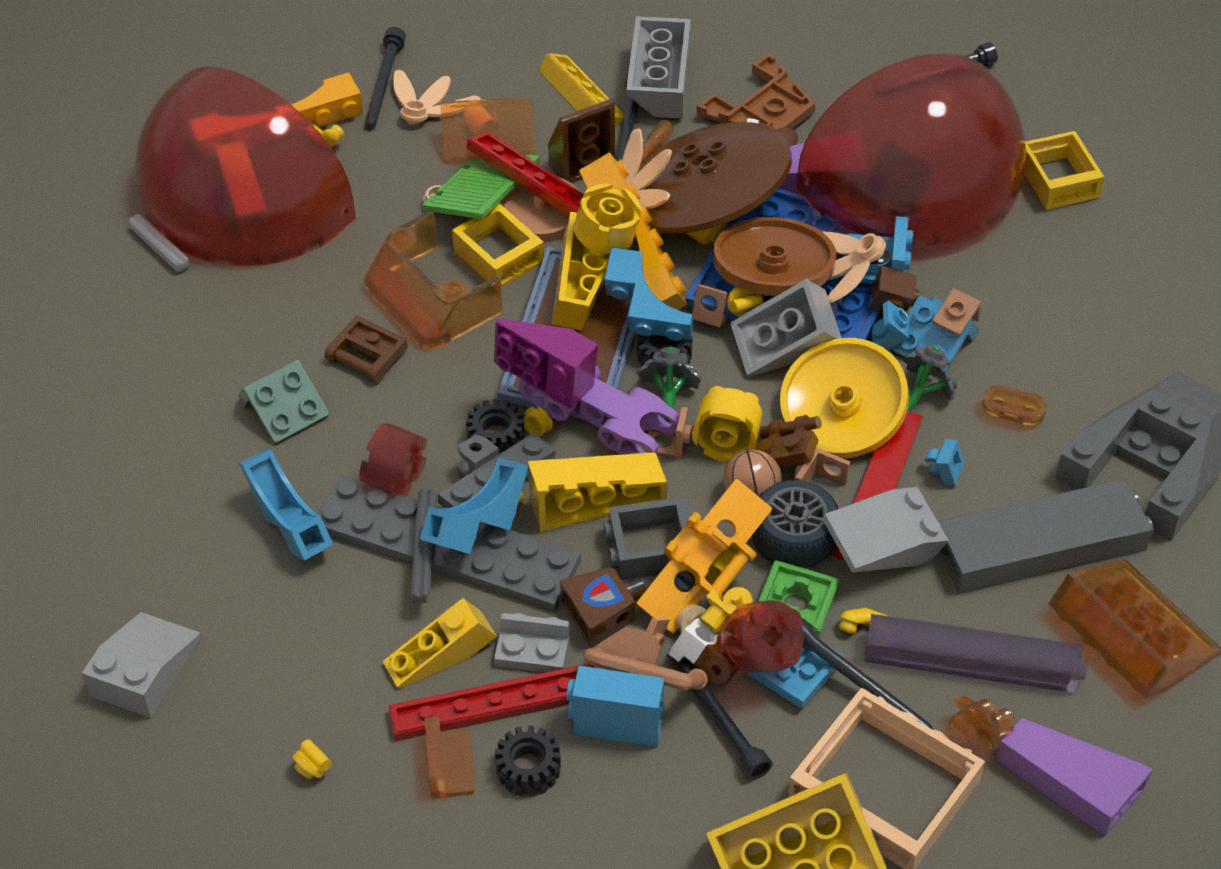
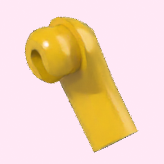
(332, 135)
(853, 617)

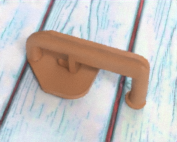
(638, 653)

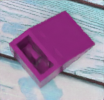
(547, 358)

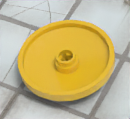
(853, 390)

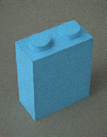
(616, 705)

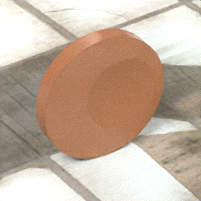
(536, 213)

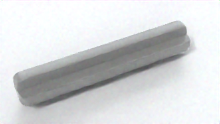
(159, 243)

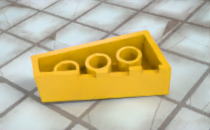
(578, 281)
(586, 487)

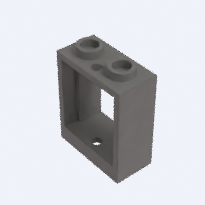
(643, 562)

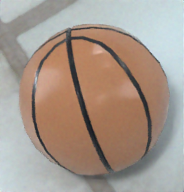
(754, 469)

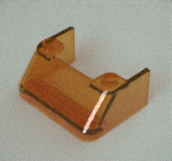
(423, 310)

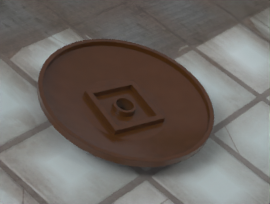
(718, 175)

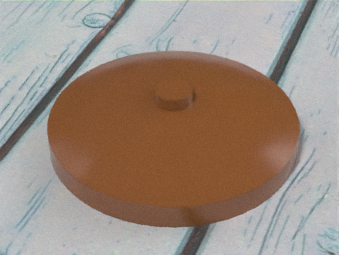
(773, 255)

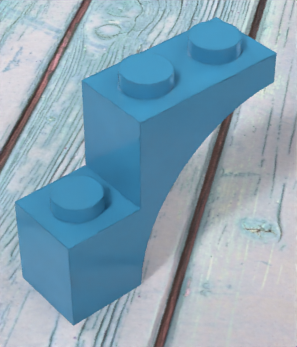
(646, 313)
(492, 505)
(283, 507)

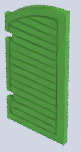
(473, 190)

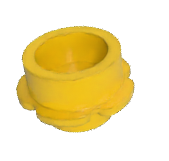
(537, 421)

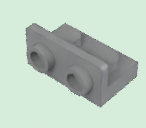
(532, 643)

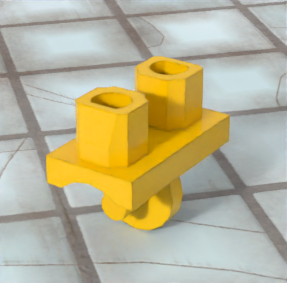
(719, 610)

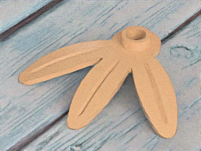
(415, 110)
(632, 158)
(857, 261)

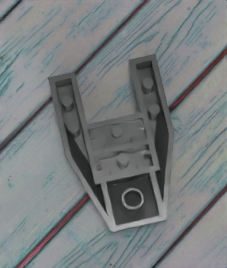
(1165, 430)

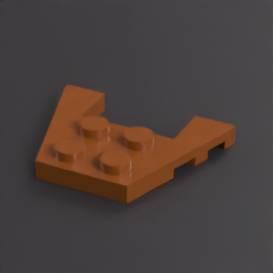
(775, 104)

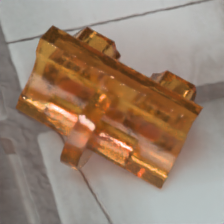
(980, 722)

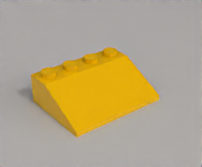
(805, 831)

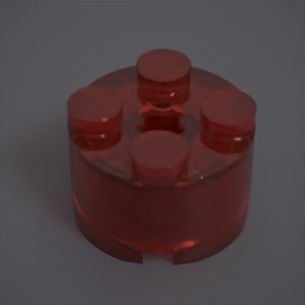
(393, 459)
(763, 636)

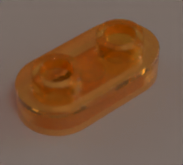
(1014, 405)

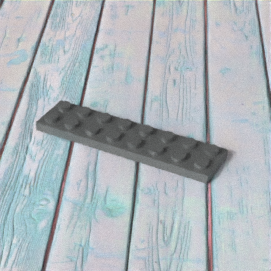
(498, 560)

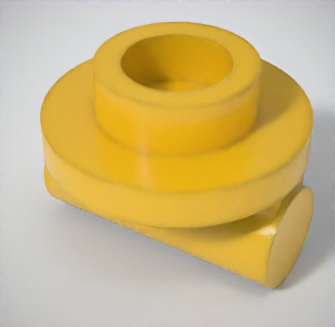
(743, 301)
(311, 760)

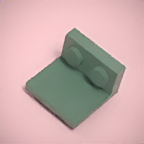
(285, 401)

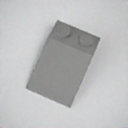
(784, 328)
(887, 531)
(139, 663)

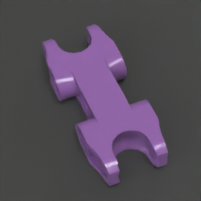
(617, 415)

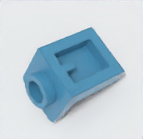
(892, 328)

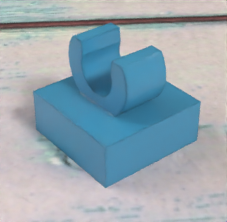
(946, 462)

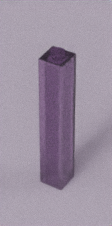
(975, 653)

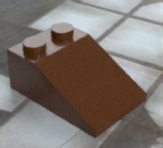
(582, 139)

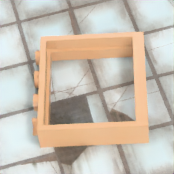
(907, 730)

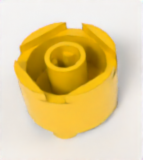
(607, 219)
(727, 422)

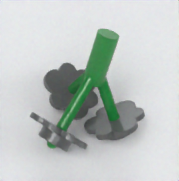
(923, 363)
(673, 364)

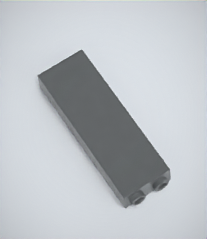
(1044, 535)

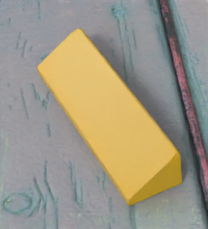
(574, 83)

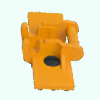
(697, 547)

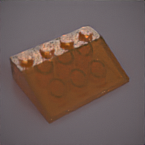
(1133, 626)

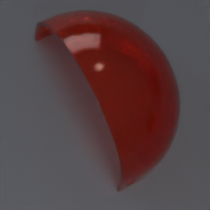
(917, 143)
(238, 172)

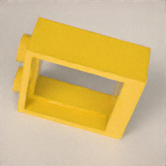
(1065, 190)
(525, 256)

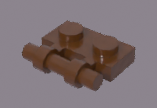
(793, 448)

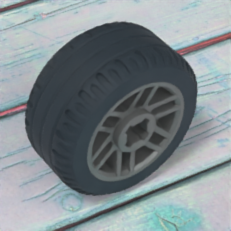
(795, 525)

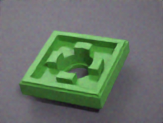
(816, 588)

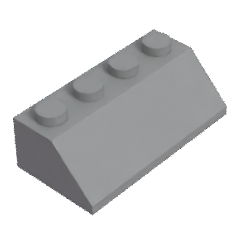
(659, 65)

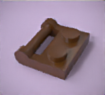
(371, 341)

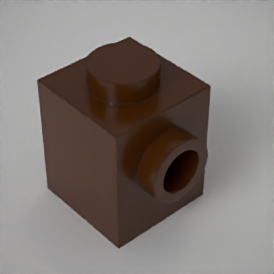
(893, 287)

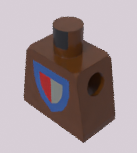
(600, 603)

